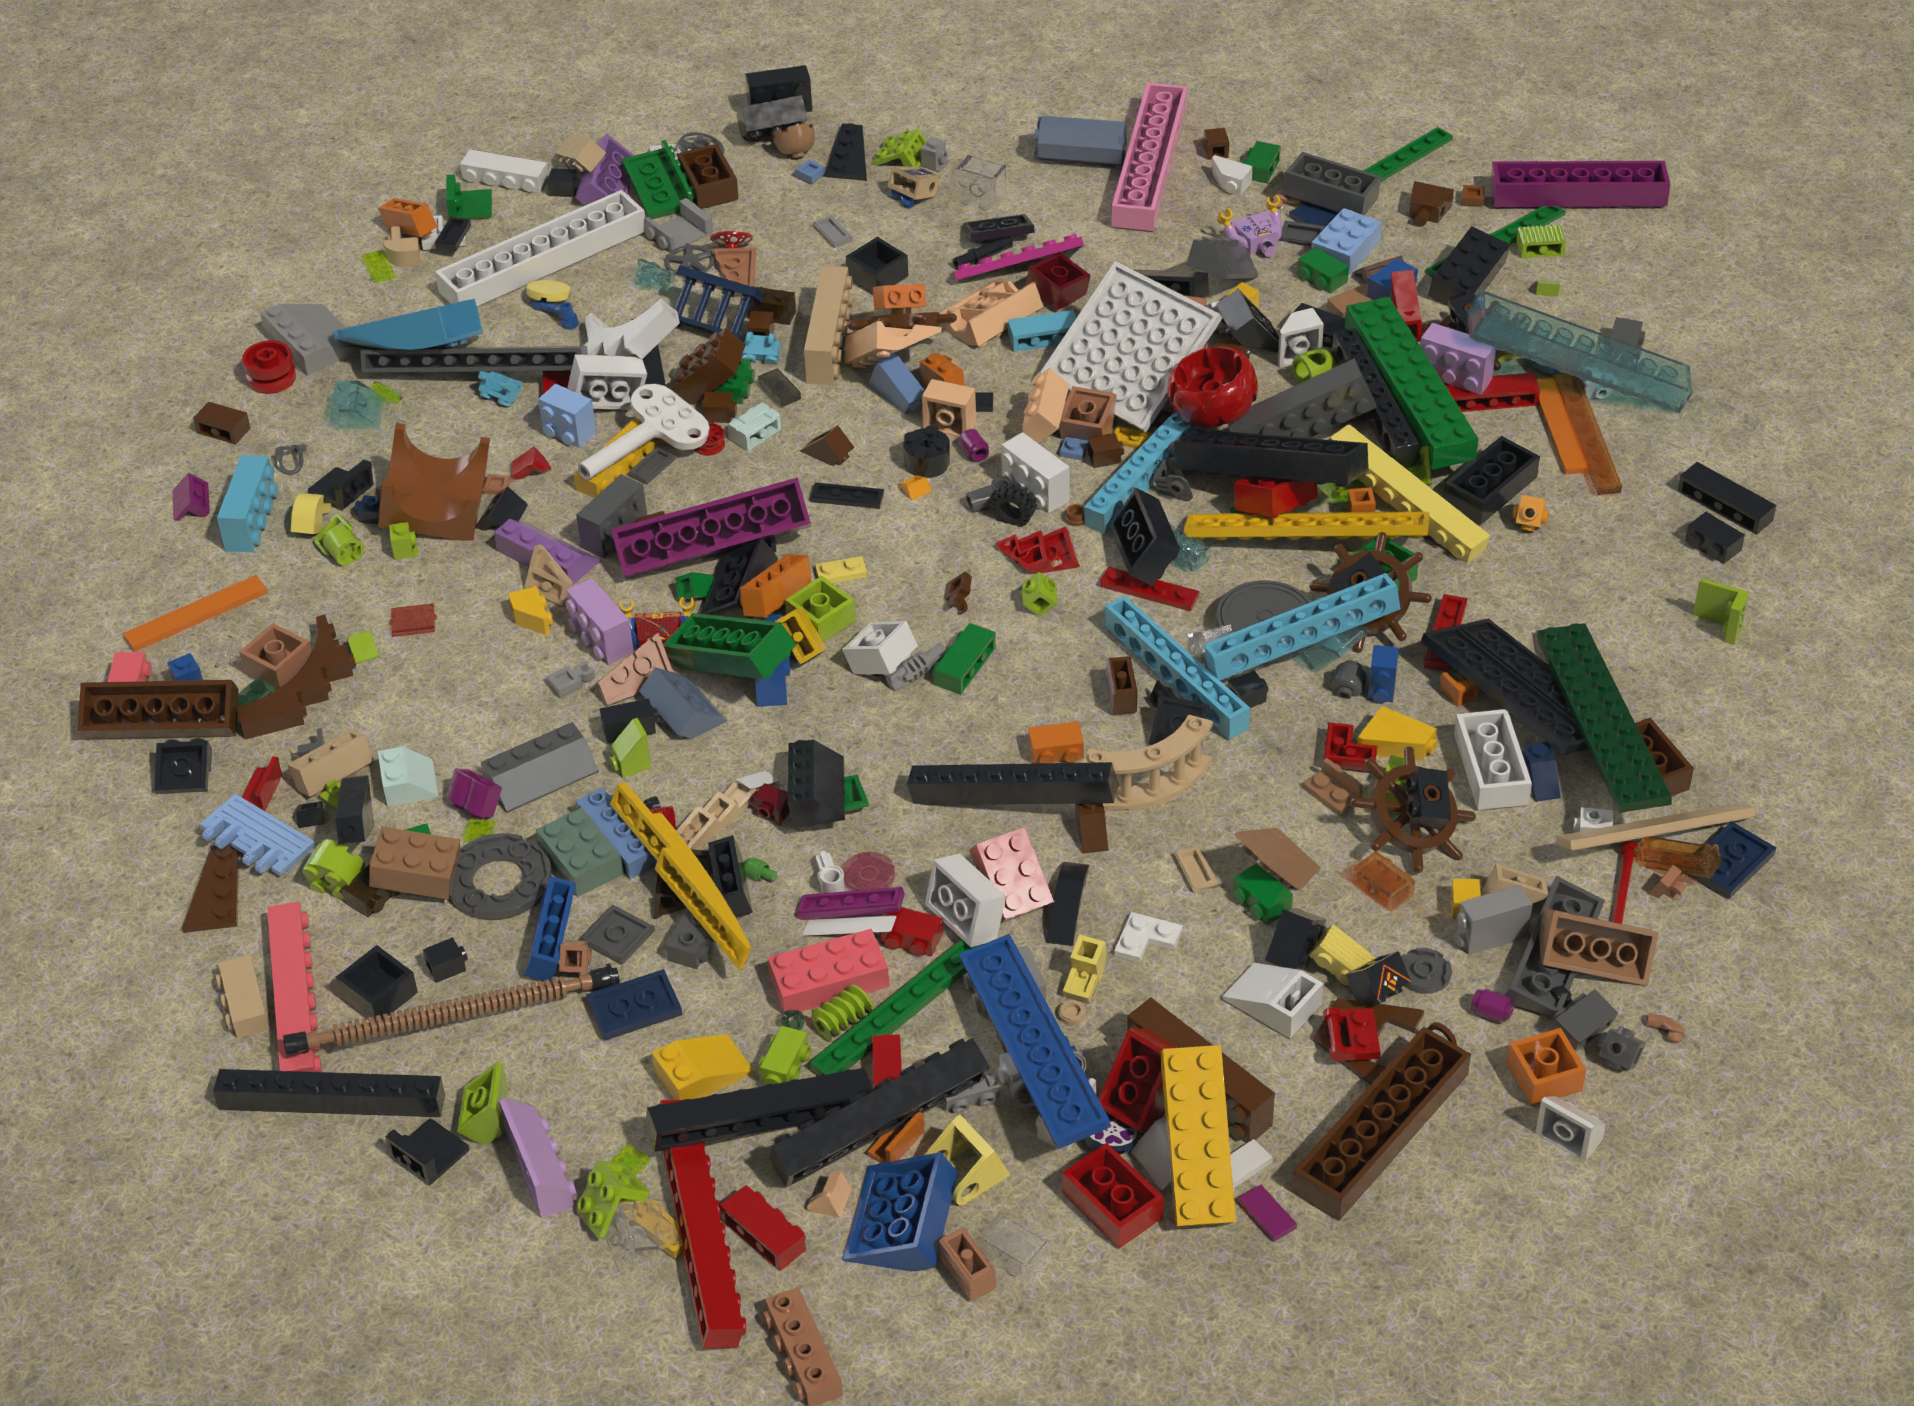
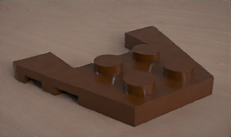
(1399, 1016)

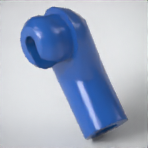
(906, 201)

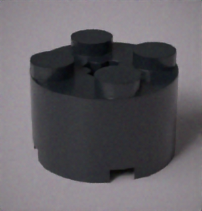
(926, 452)

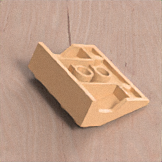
(989, 313)
(878, 341)

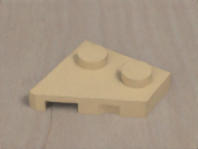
(547, 576)

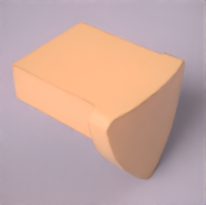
(834, 1196)

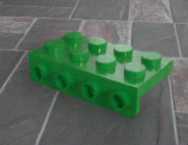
(658, 181)

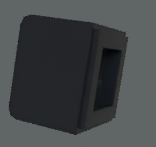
(310, 814)

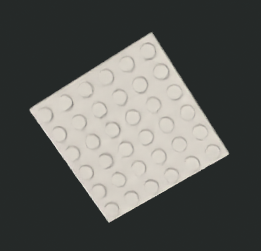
(1131, 342)

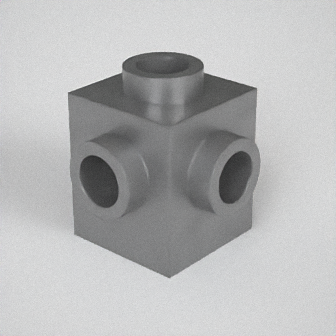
(1630, 1048)

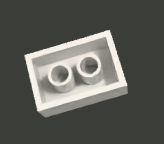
(607, 379)
(1037, 470)
(965, 900)

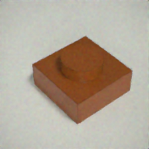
(1473, 195)

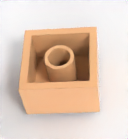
(949, 407)

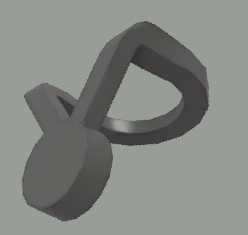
(279, 455)

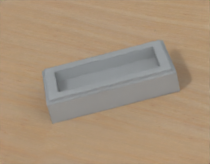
(832, 231)

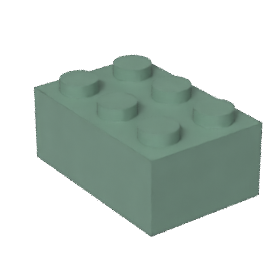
(580, 851)

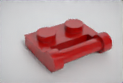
(1360, 1030)

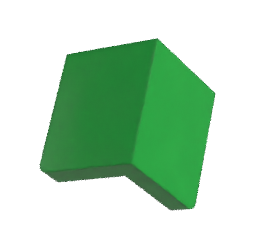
(693, 585)

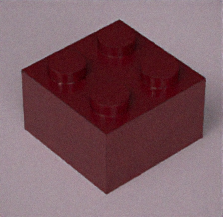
(1058, 281)

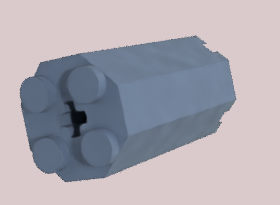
(1080, 140)

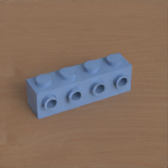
(634, 855)

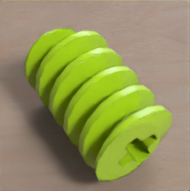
(840, 1009)

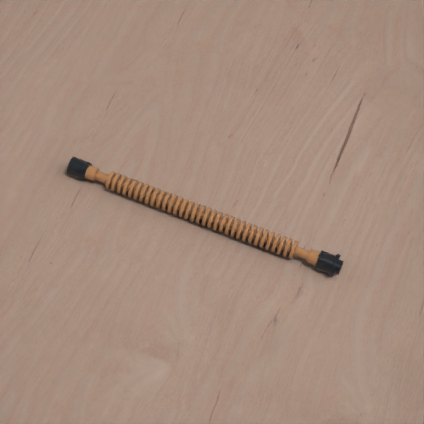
(596, 980)

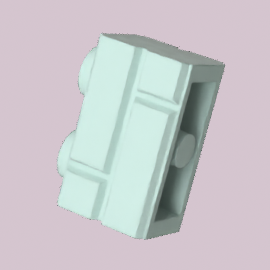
(754, 426)

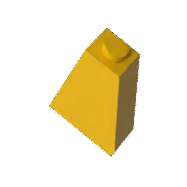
(1395, 732)

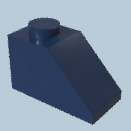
(1542, 771)

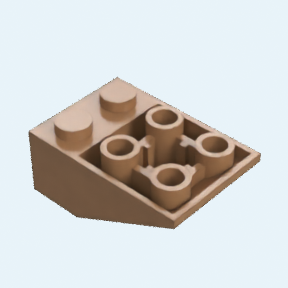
(1278, 856)

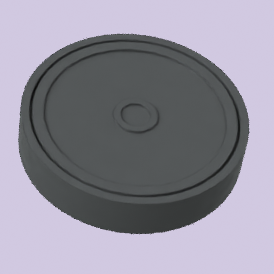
(1257, 602)

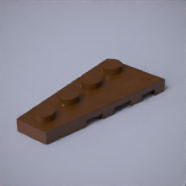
(216, 893)

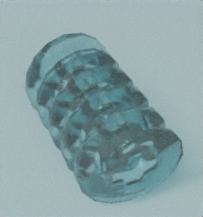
(1192, 553)

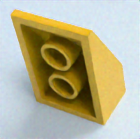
(699, 1066)

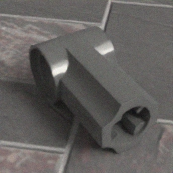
(982, 497)

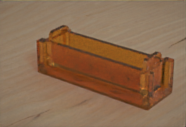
(1686, 856)

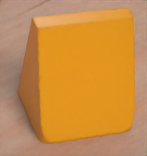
(915, 486)

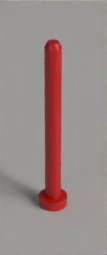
(1625, 873)

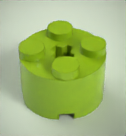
(332, 868)

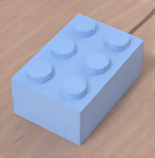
(1349, 237)

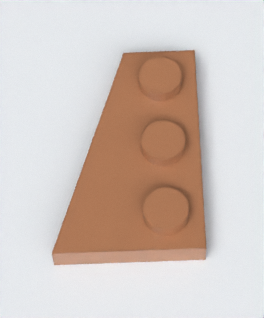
(737, 264)
(633, 671)

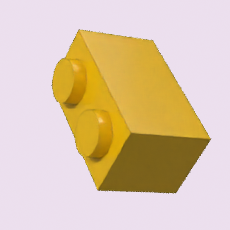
(803, 634)

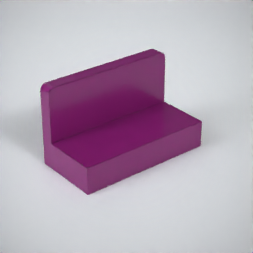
(191, 496)

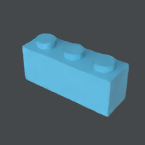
(1039, 330)

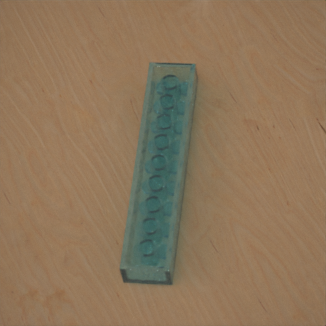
(1579, 351)

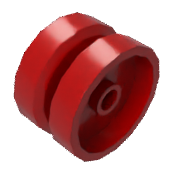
(269, 367)

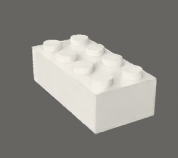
(1492, 759)

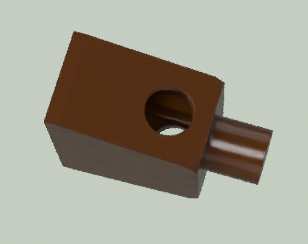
(1429, 203)

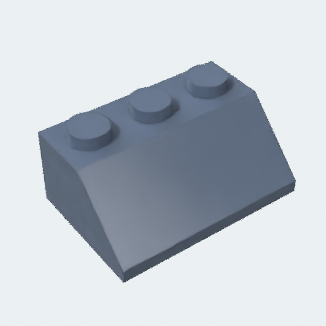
(681, 704)

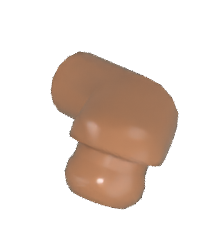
(1667, 1024)

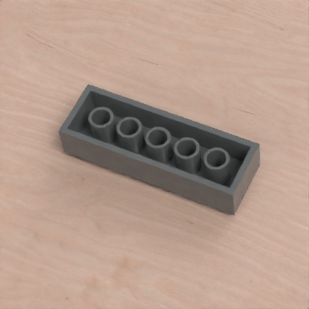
(1311, 405)

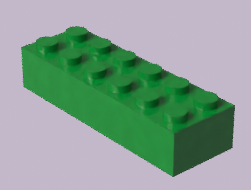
(729, 645)

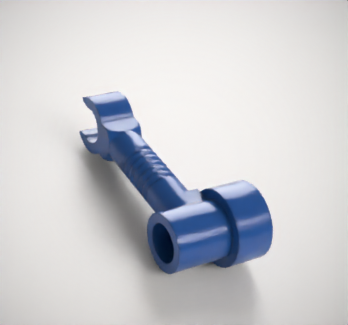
(565, 311)

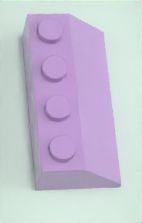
(537, 1158)

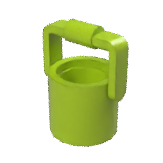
(339, 541)

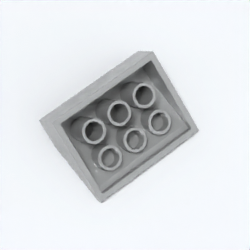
(308, 334)

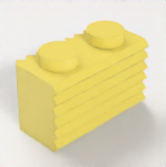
(1339, 953)

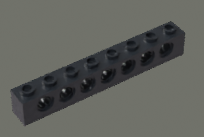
(1386, 418)

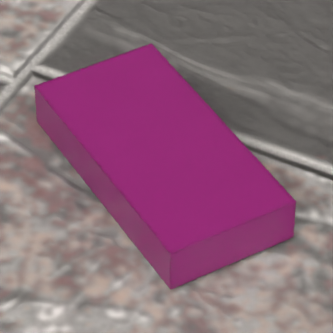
(1267, 1213)

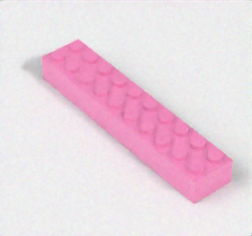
(1149, 157)

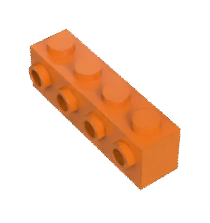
(774, 585)

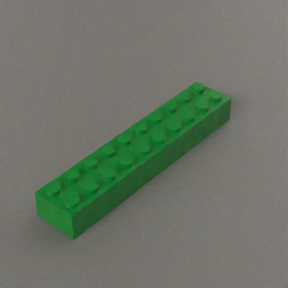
(1413, 383)

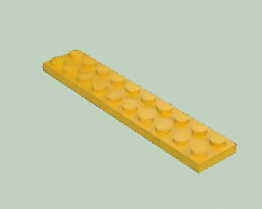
(1316, 525)

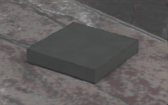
(617, 934)

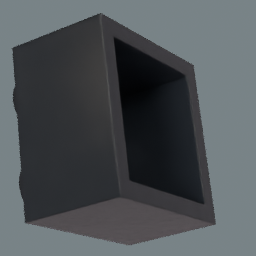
(877, 264)
(376, 983)

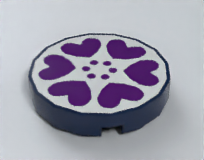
(1119, 1136)

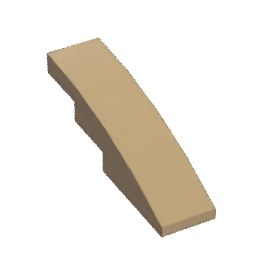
(717, 814)

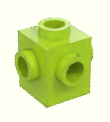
(1039, 593)

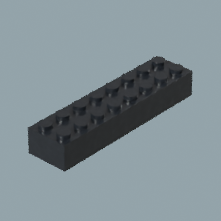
(1272, 457)
(878, 1112)

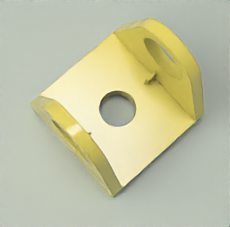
(985, 1173)

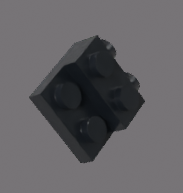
(182, 766)

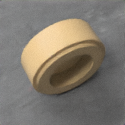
(1072, 1012)

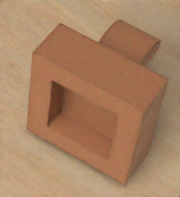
(1668, 885)

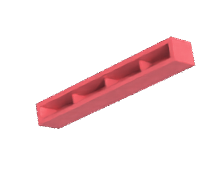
(292, 982)

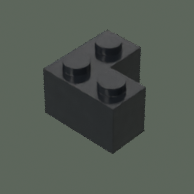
(1294, 937)

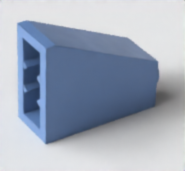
(897, 384)

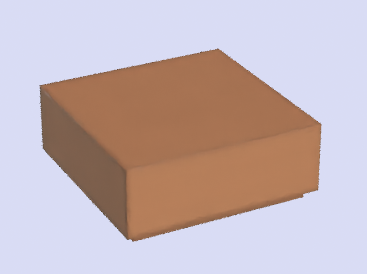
(496, 483)

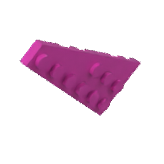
(1028, 253)

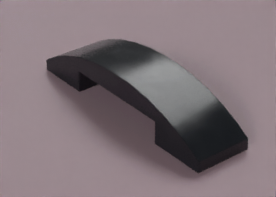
(1067, 903)

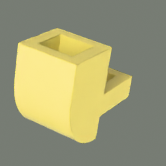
(308, 513)
(1087, 969)

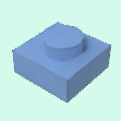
(810, 171)
(1073, 448)

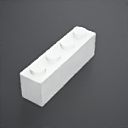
(504, 171)

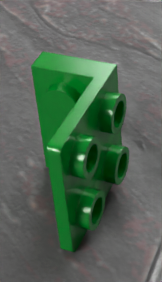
(467, 204)

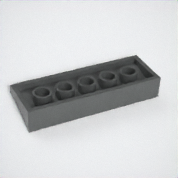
(1531, 980)

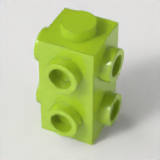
(785, 1056)

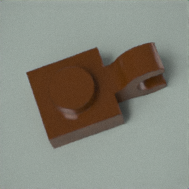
(958, 590)

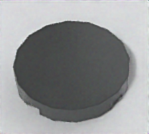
(1432, 974)

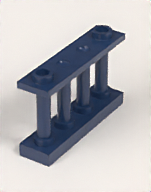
(709, 284)

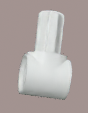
(829, 876)

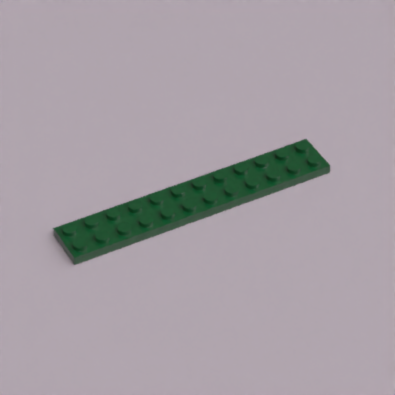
(1603, 718)

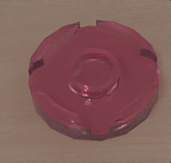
(868, 871)

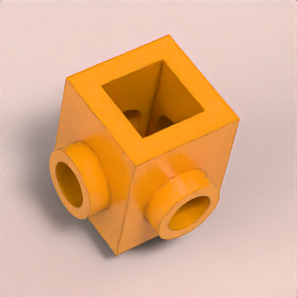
(1527, 504)

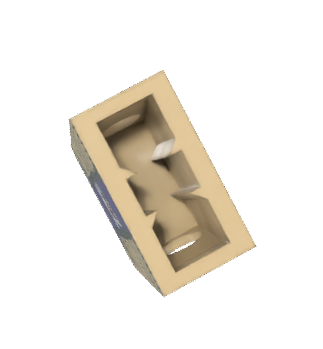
(923, 182)

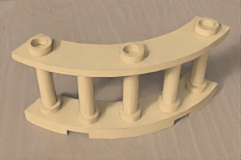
(1181, 747)

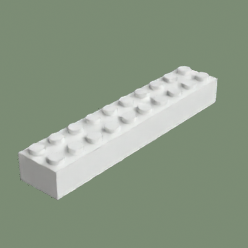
(542, 250)

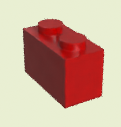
(914, 932)

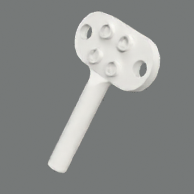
(661, 417)

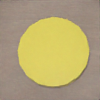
(551, 290)

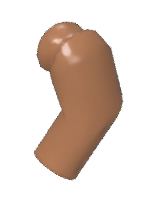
(1286, 200)

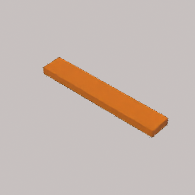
(1561, 428)
(195, 613)

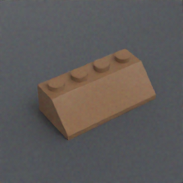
(1596, 946)

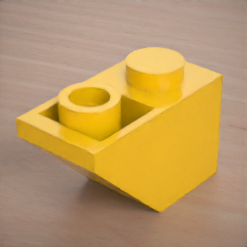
(529, 610)

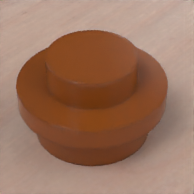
(1075, 514)

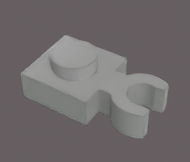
(568, 680)

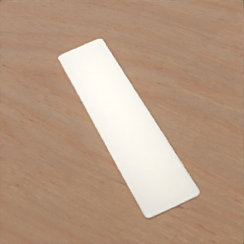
(849, 925)

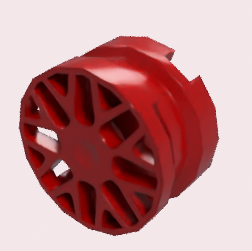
(715, 441)

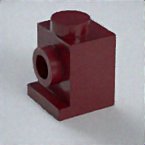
(771, 803)

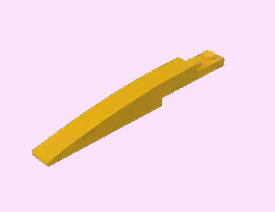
(683, 873)

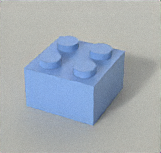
(567, 416)

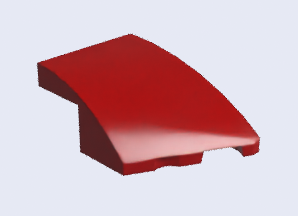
(1038, 551)

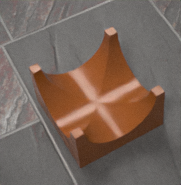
(432, 492)

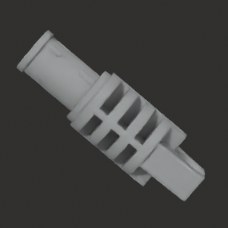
(915, 667)

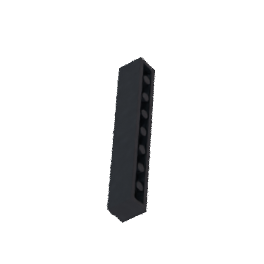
(1013, 784)
(329, 1093)
(752, 1109)

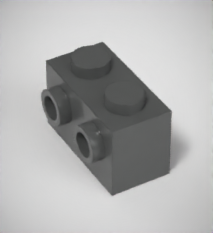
(689, 942)
(1585, 1019)

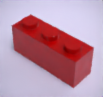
(763, 1227)

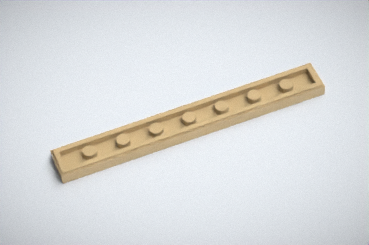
(1655, 826)

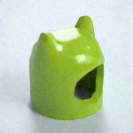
(1312, 364)

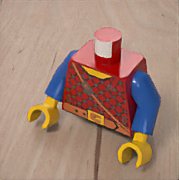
(646, 625)

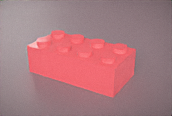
(821, 970)

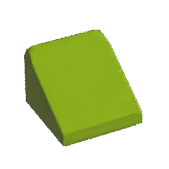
(1547, 288)
(363, 646)

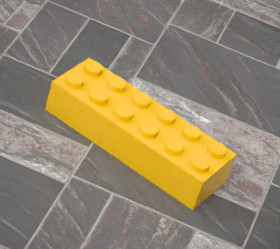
(1197, 1136)

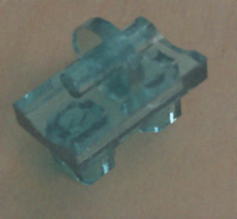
(653, 276)

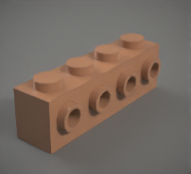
(803, 1347)

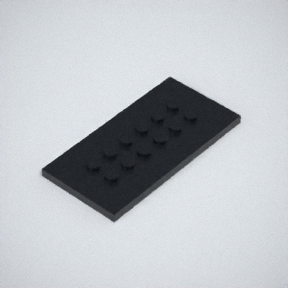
(1511, 678)

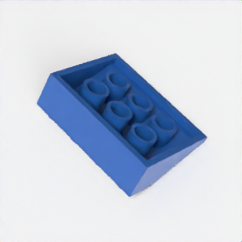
(902, 1213)

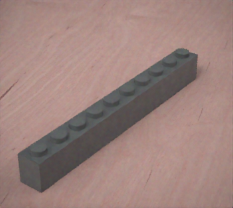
(471, 359)

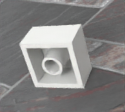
(880, 648)

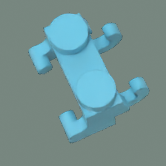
(762, 348)
(499, 386)

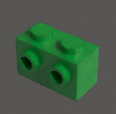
(740, 382)

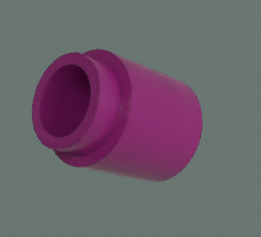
(974, 445)
(1492, 1005)

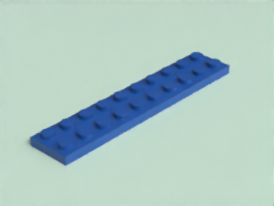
(1035, 1042)

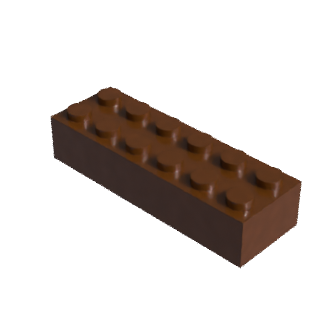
(158, 709)
(1247, 1099)

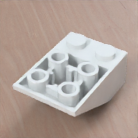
(1277, 996)

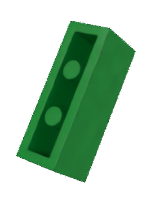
(964, 658)

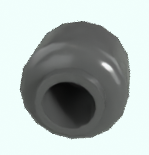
(1349, 679)

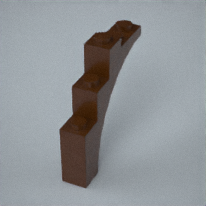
(309, 686)

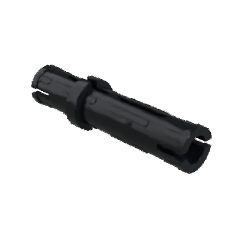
(975, 254)

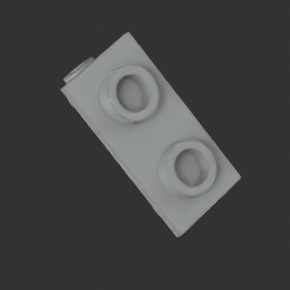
(982, 1093)

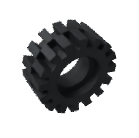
(1019, 497)

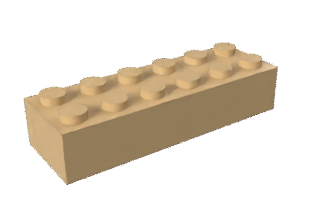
(828, 325)

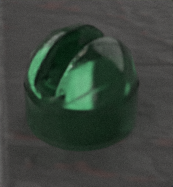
(798, 1021)

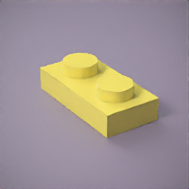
(842, 569)

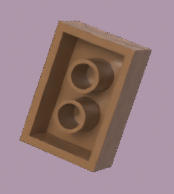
(414, 862)

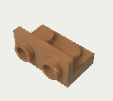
(1333, 787)

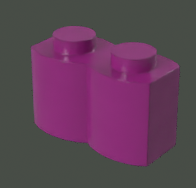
(473, 793)

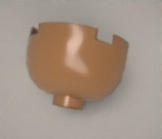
(795, 140)

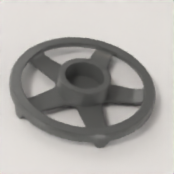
(699, 142)
(689, 259)

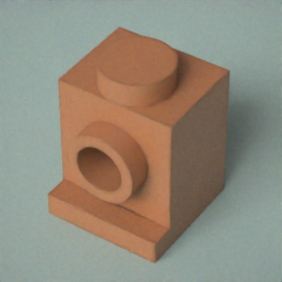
(575, 956)

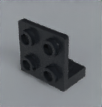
(344, 486)
(427, 1150)

